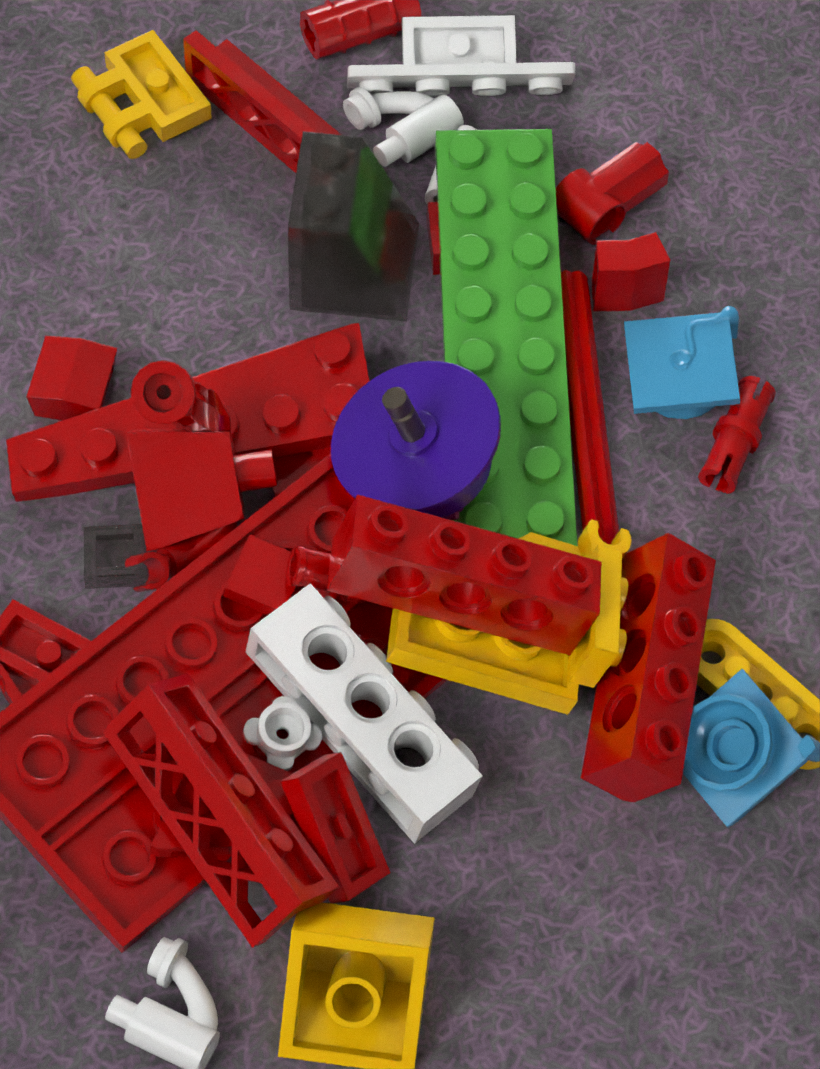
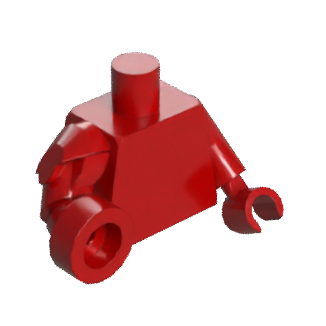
(189, 476)

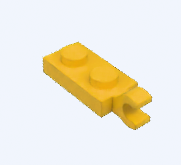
(604, 640)

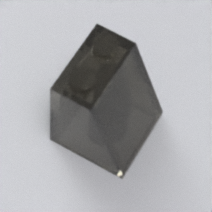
(348, 233)

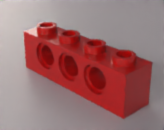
(464, 575)
(648, 698)

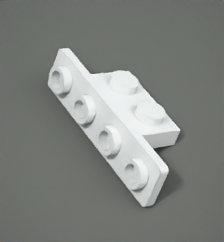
(461, 53)

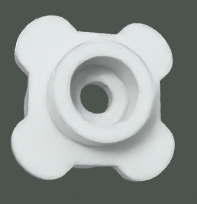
(285, 715)

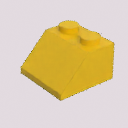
(355, 987)

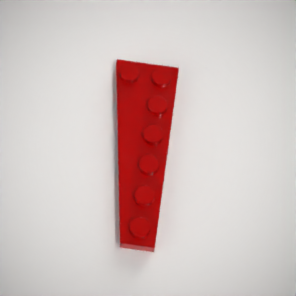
(274, 402)

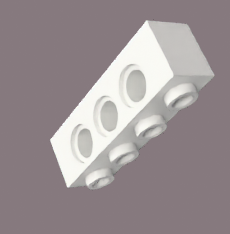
(411, 795)

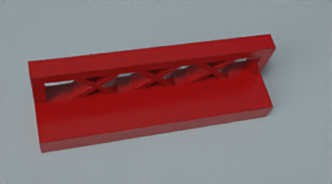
(251, 97)
(226, 796)

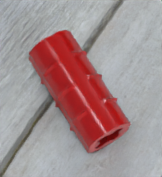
(352, 23)

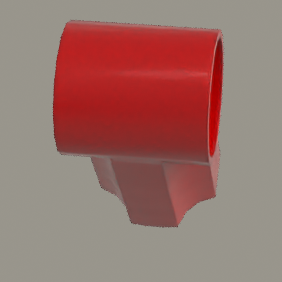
(603, 197)

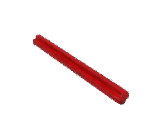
(587, 409)

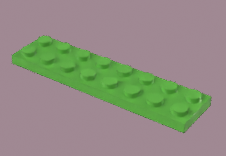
(508, 319)

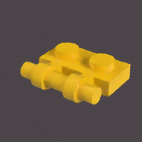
(155, 84)

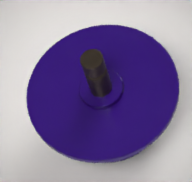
(418, 437)

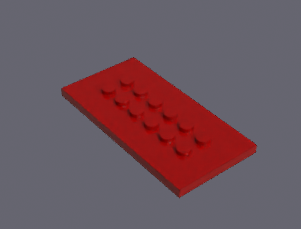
(68, 786)

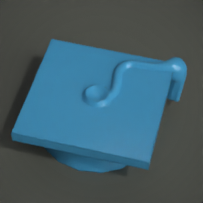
(683, 363)
(742, 748)

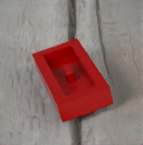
(336, 824)

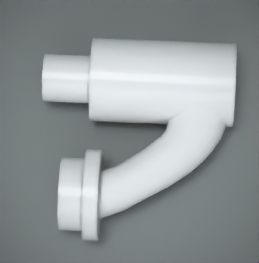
(413, 133)
(161, 1030)

